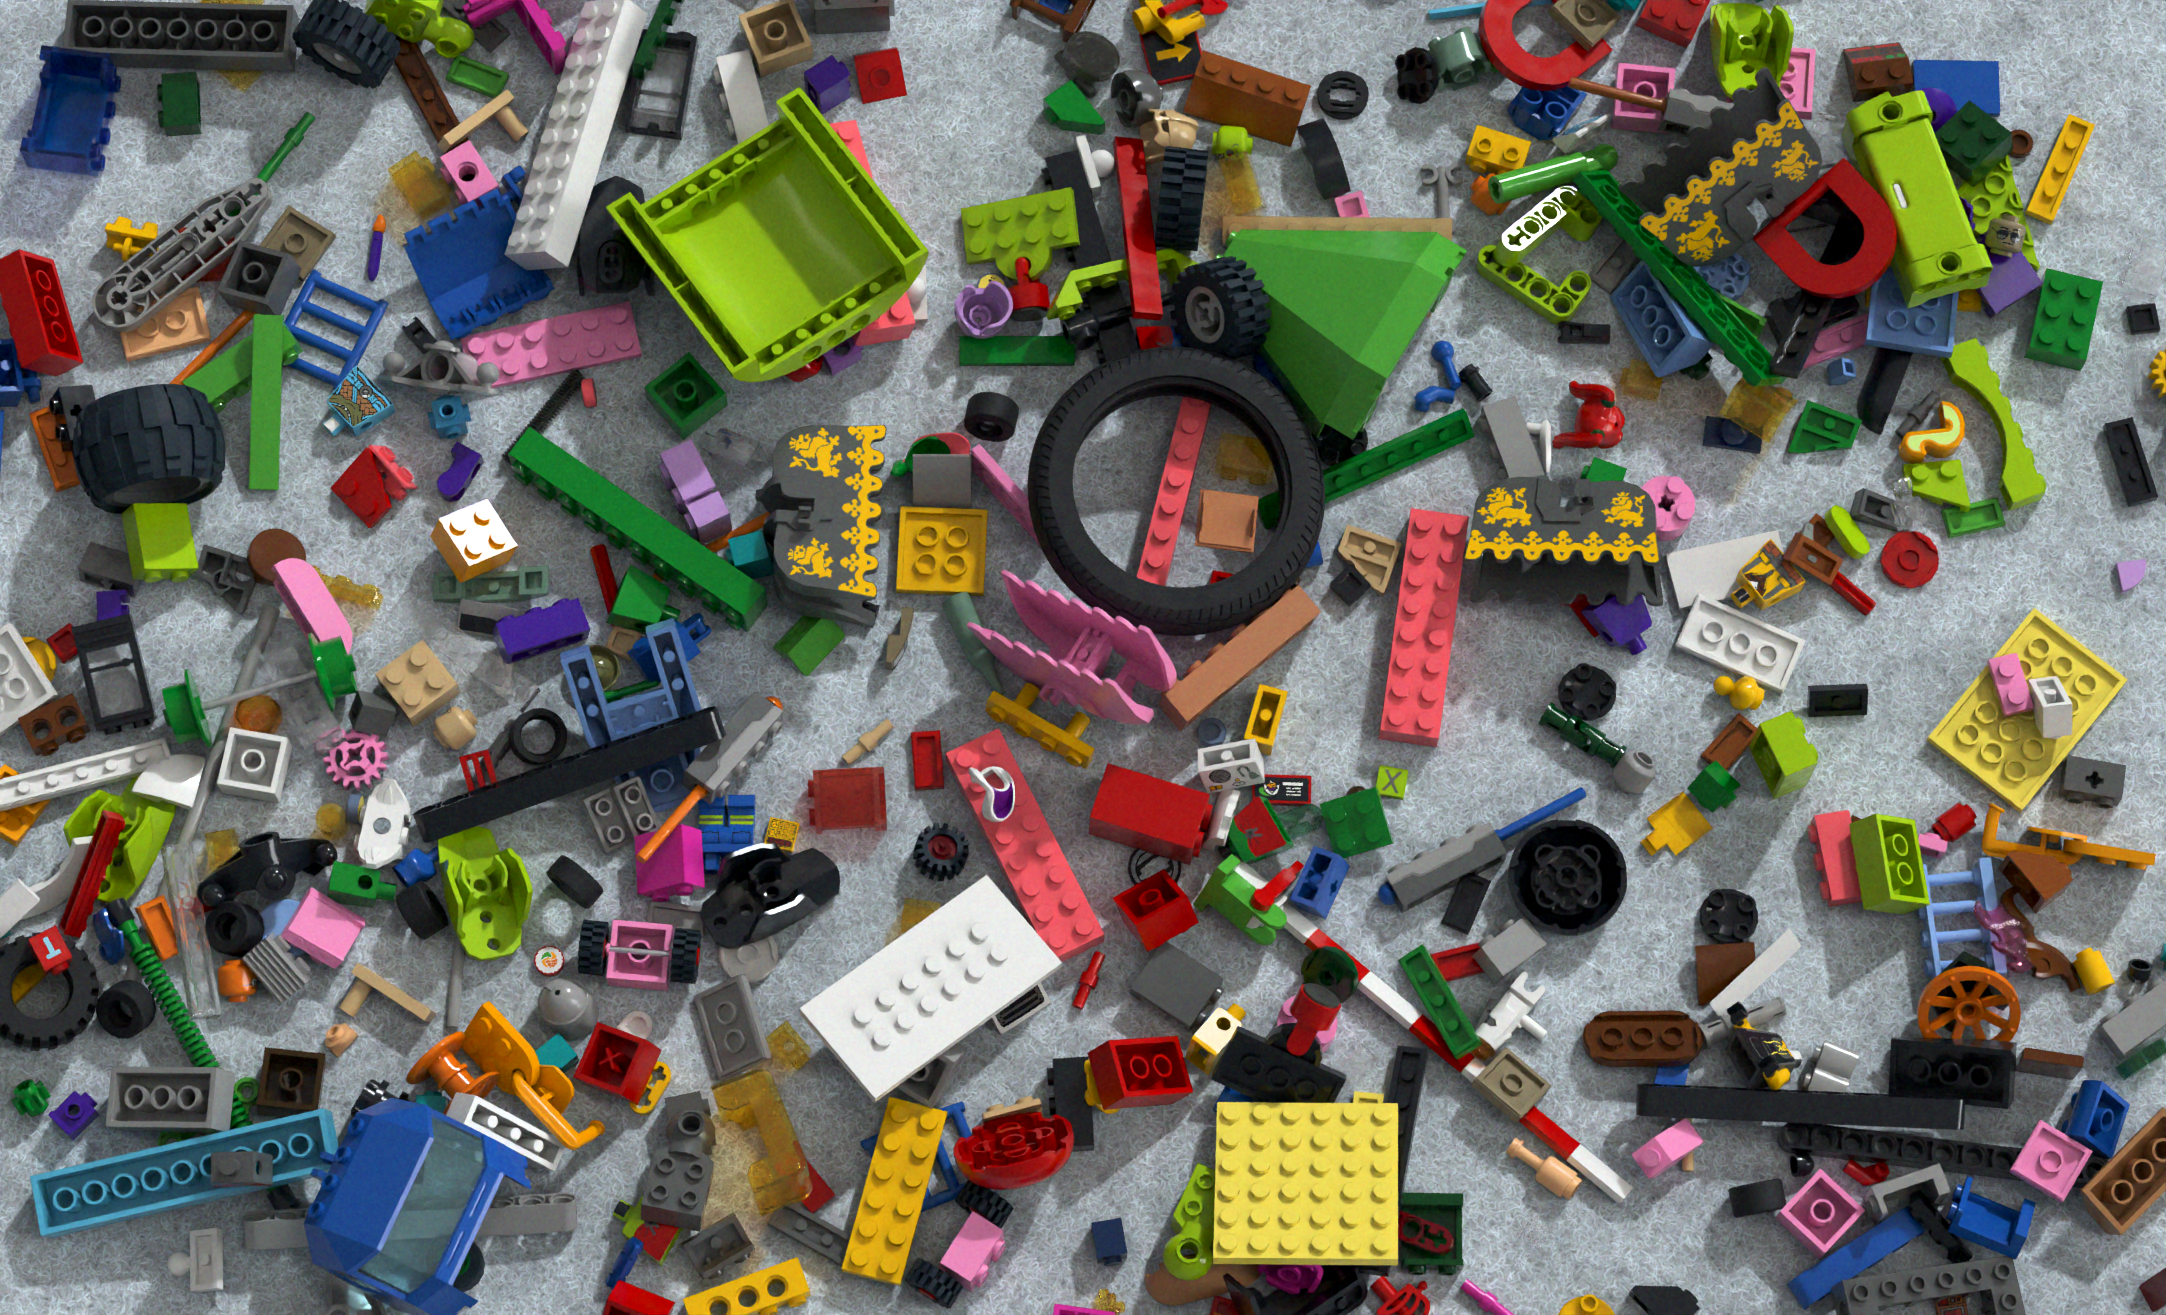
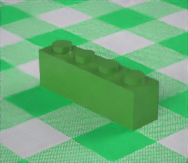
(232, 371)

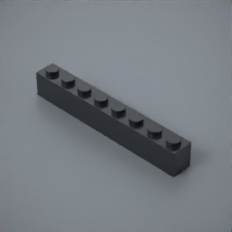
(1064, 172)

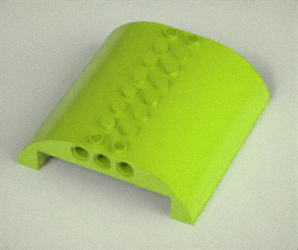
(777, 245)

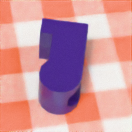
(459, 476)

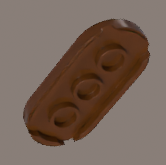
(1642, 1039)

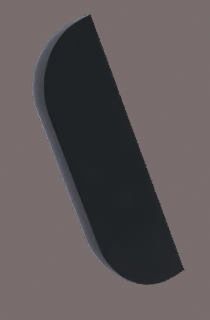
(1881, 387)

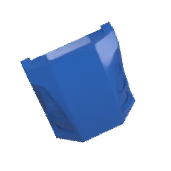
(1544, 112)

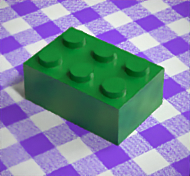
(2063, 319)

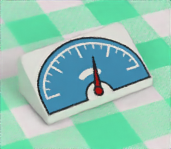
(1581, 132)

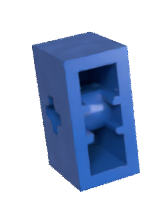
(1319, 882)

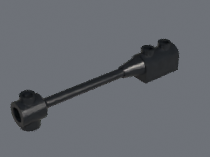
(1084, 325)

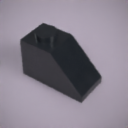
(1664, 1300)

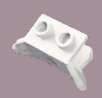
(389, 804)

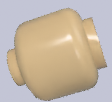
(455, 728)

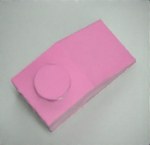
(1667, 1148)

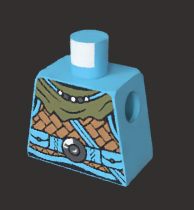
(357, 405)

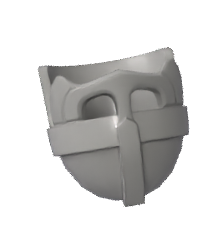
(569, 1013)

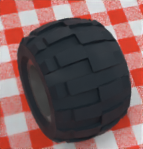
(149, 447)

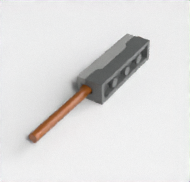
(1678, 108)

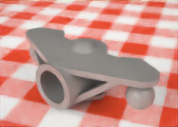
(442, 371)

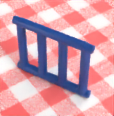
(364, 332)
(954, 1188)

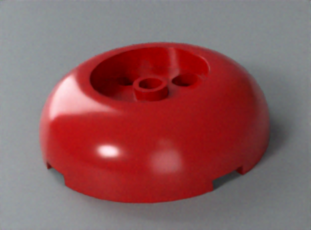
(1015, 1150)

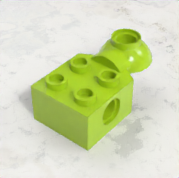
(422, 21)
(1194, 1227)

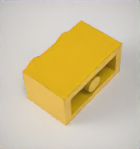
(1266, 717)

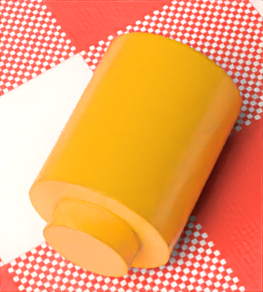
(2093, 971)

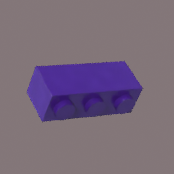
(541, 630)

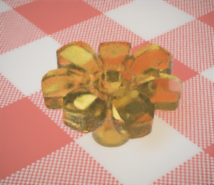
(1107, 1302)

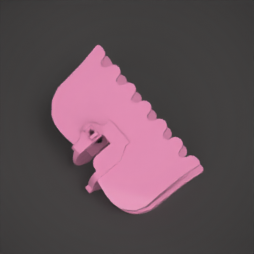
(1079, 653)

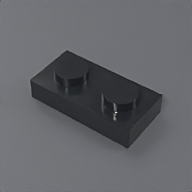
(1837, 700)

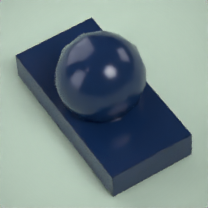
(1729, 435)

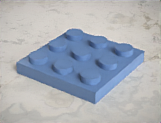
(1917, 329)

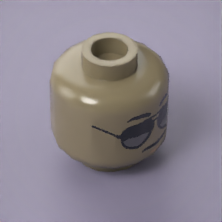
(2005, 235)

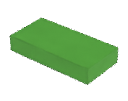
(477, 76)
(1981, 517)

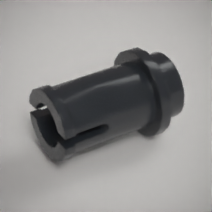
(1475, 382)

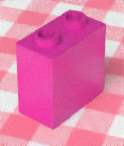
(673, 867)

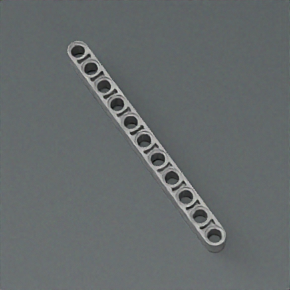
(504, 1217)

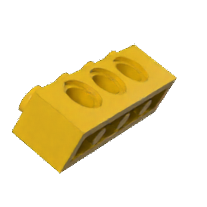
(758, 1283)

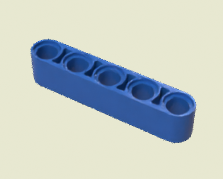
(1855, 1257)

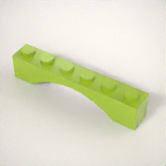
(1971, 372)

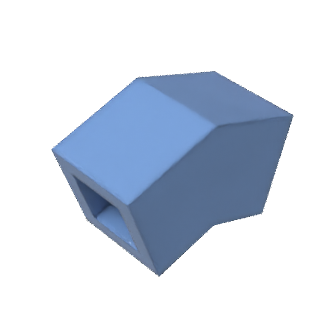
(1841, 371)

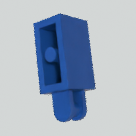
(642, 654)

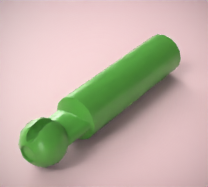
(1550, 173)

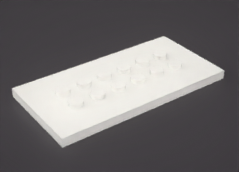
(930, 988)

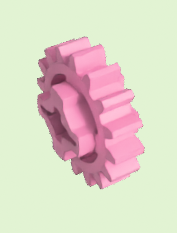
(348, 767)

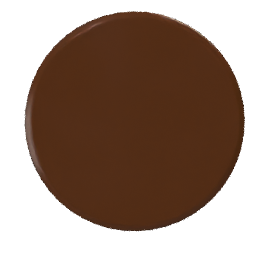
(269, 549)

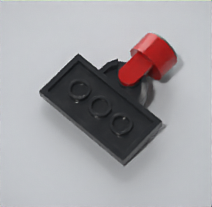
(1288, 1060)

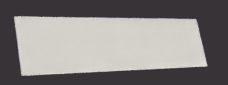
(1756, 973)

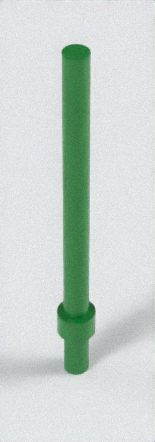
(292, 138)

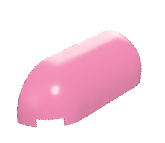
(310, 601)

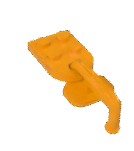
(2072, 849)
(542, 1088)

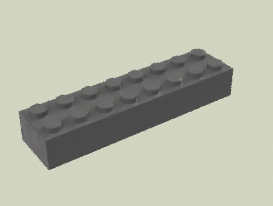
(185, 34)

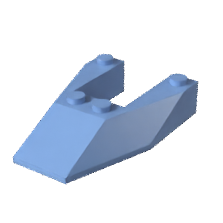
(610, 721)

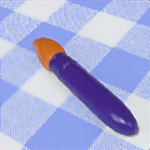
(376, 247)

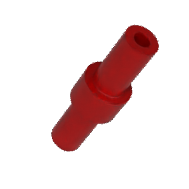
(1088, 980)

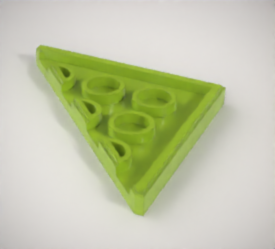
(1997, 196)

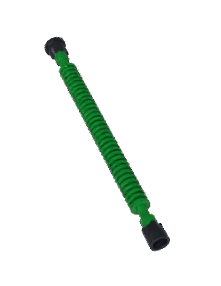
(178, 1017)

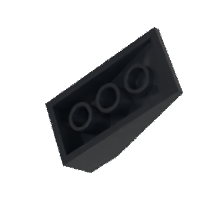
(1960, 1068)

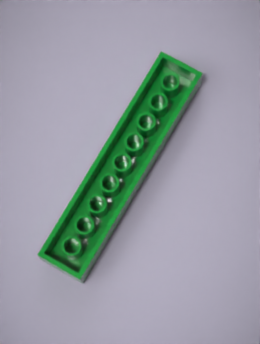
(638, 530)

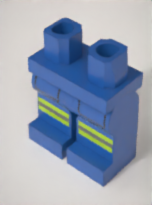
(721, 839)

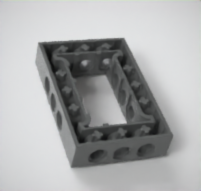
(1991, 1277)

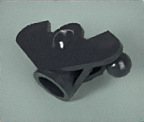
(267, 866)

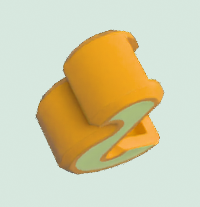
(1935, 442)

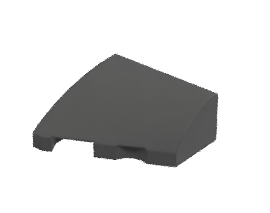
(219, 571)

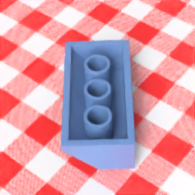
(1659, 323)

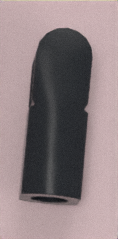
(413, 329)
(1588, 333)

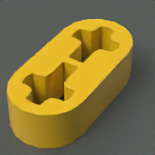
(656, 1091)

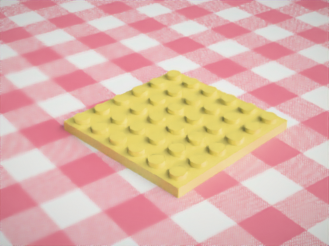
(1306, 1184)

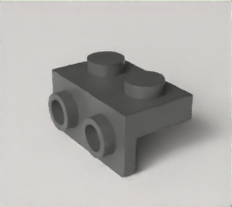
(718, 1247)

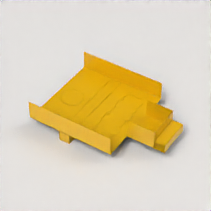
(1675, 825)

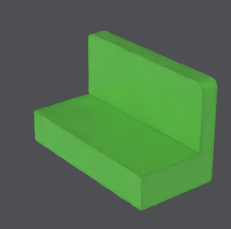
(809, 642)

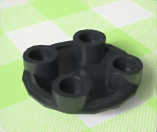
(1416, 75)
(1336, 447)
(1587, 692)
(1729, 916)

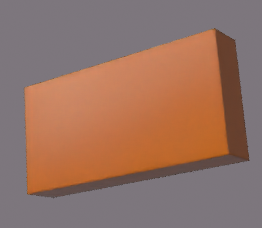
(159, 926)

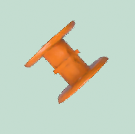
(449, 1073)

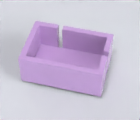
(693, 494)

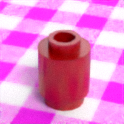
(1954, 822)

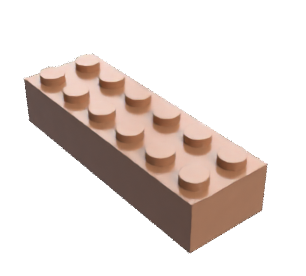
(1241, 656)

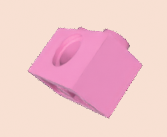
(465, 161)

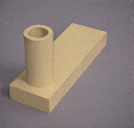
(496, 108)
(367, 981)

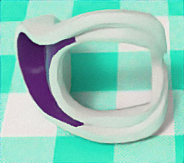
(997, 802)

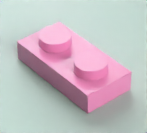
(2010, 684)

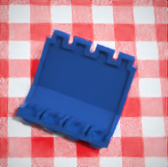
(467, 268)

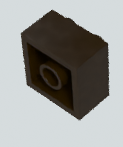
(290, 1082)

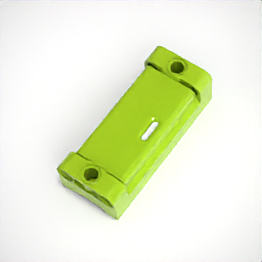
(1903, 162)

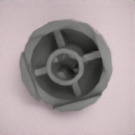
(1136, 93)

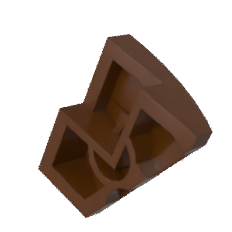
(1719, 966)

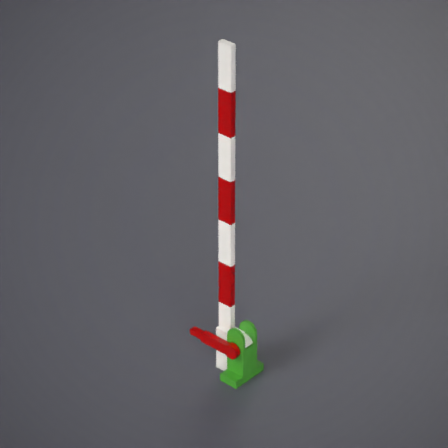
(1261, 908)

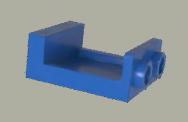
(1988, 1221)

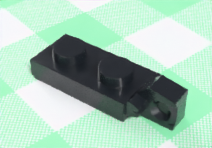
(1925, 1211)

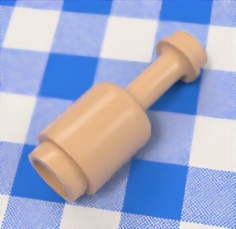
(1549, 1172)

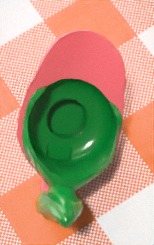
(931, 444)

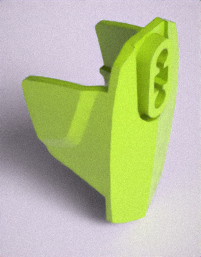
(1746, 41)
(139, 843)
(481, 884)

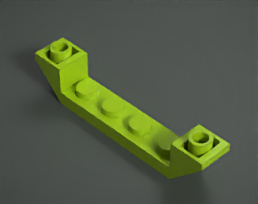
(1107, 274)

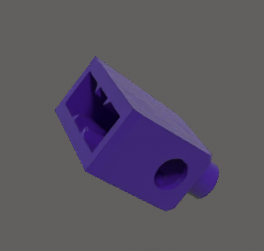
(1620, 623)

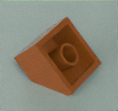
(2038, 876)

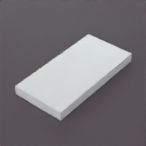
(1713, 567)
(1739, 643)

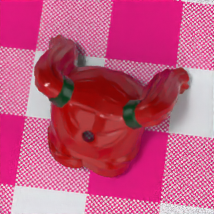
(1596, 421)

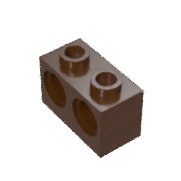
(52, 718)

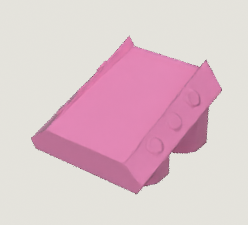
(323, 928)

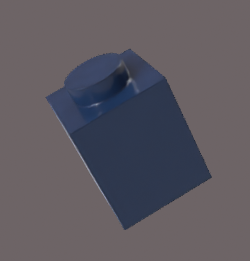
(1109, 1241)

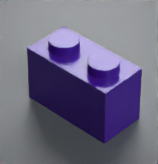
(827, 84)

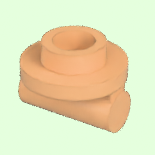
(339, 1038)

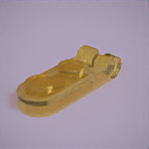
(344, 588)

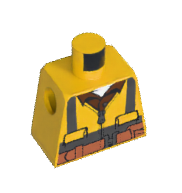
(1767, 578)

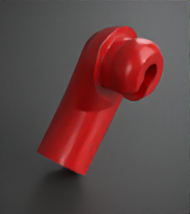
(1868, 1175)

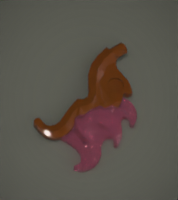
(2019, 942)

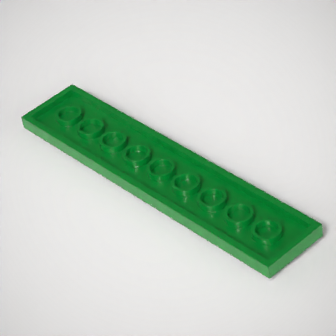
(1682, 280)

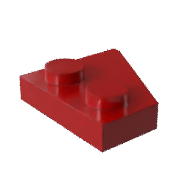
(363, 489)

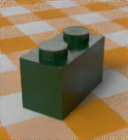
(180, 104)

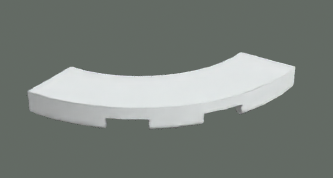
(59, 887)

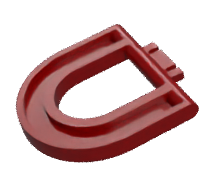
(1521, 66)
(1840, 279)

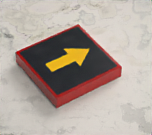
(1168, 61)

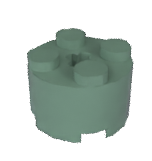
(1459, 59)

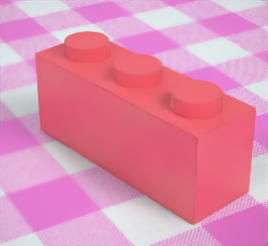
(1835, 857)

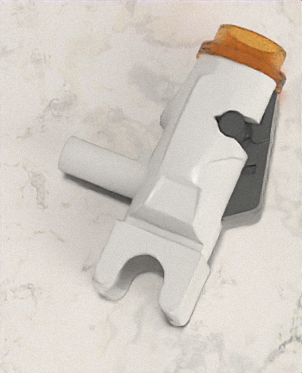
(1506, 1015)

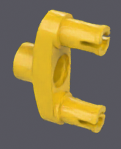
(1169, 29)

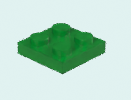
(1356, 823)

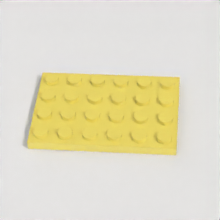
(2009, 750)

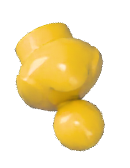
(1742, 693)

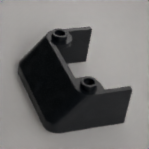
(1337, 1294)

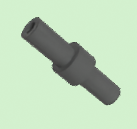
(1090, 91)
(1917, 414)

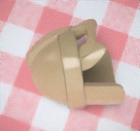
(1164, 130)

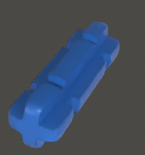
(624, 1262)

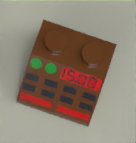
(1877, 70)

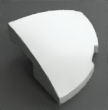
(171, 780)

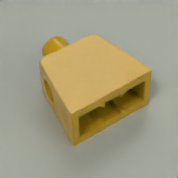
(1214, 1037)

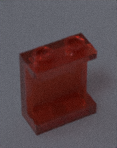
(848, 799)

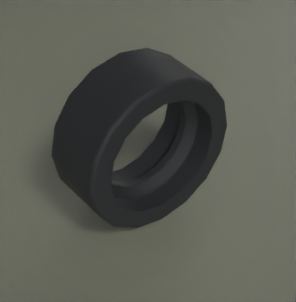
(538, 714)
(575, 882)

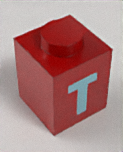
(50, 951)

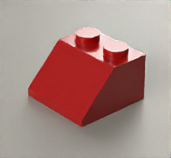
(632, 1300)

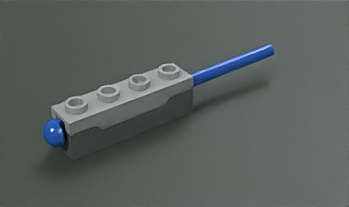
(1473, 852)

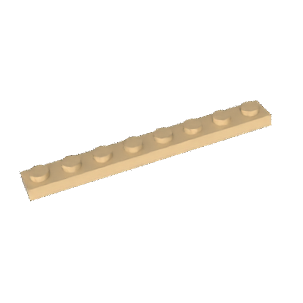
(1236, 223)

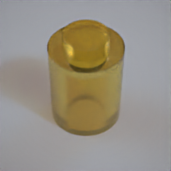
(332, 821)

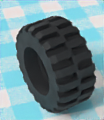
(69, 1021)

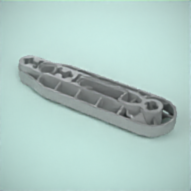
(173, 257)

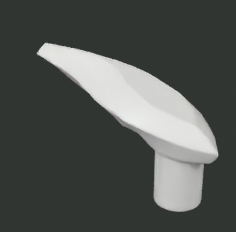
(1544, 431)

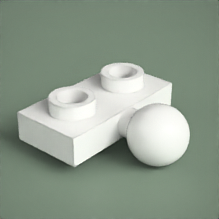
(204, 1260)

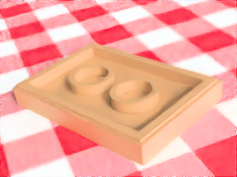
(172, 328)

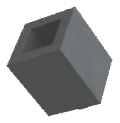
(372, 713)

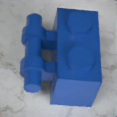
(11, 380)

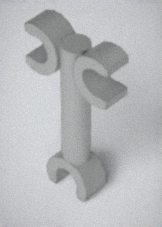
(1443, 176)

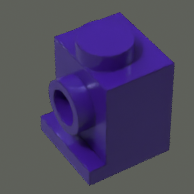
(111, 604)
(75, 1125)

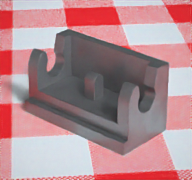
(108, 569)

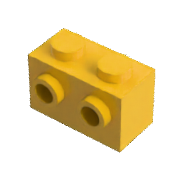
(1496, 151)

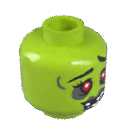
(1230, 141)

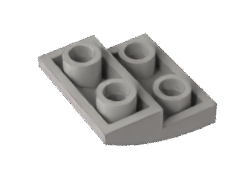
(942, 481)
(620, 814)

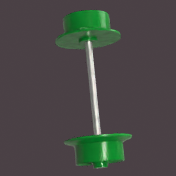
(187, 712)

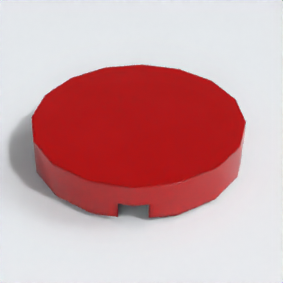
(1901, 557)

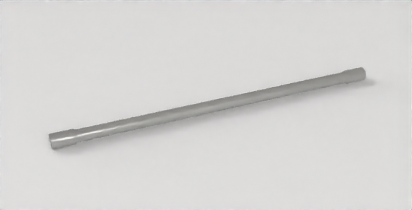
(262, 633)

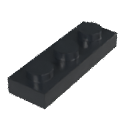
(2130, 462)

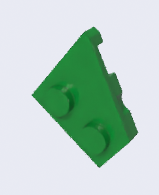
(1823, 430)

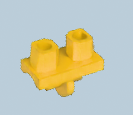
(129, 240)

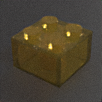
(1759, 409)

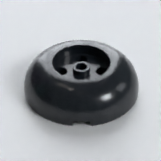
(1591, 854)

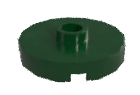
(1325, 959)

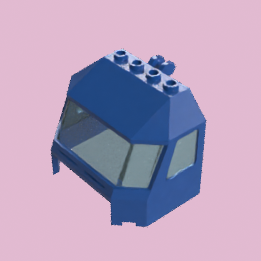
(406, 1204)

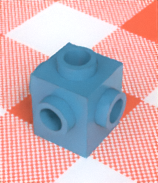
(451, 425)

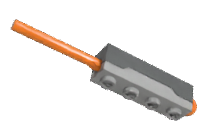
(723, 760)

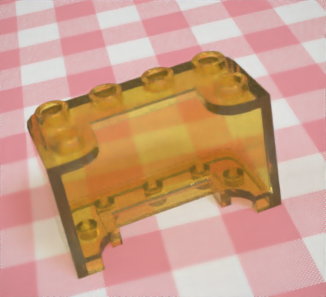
(754, 1102)

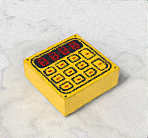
(782, 833)

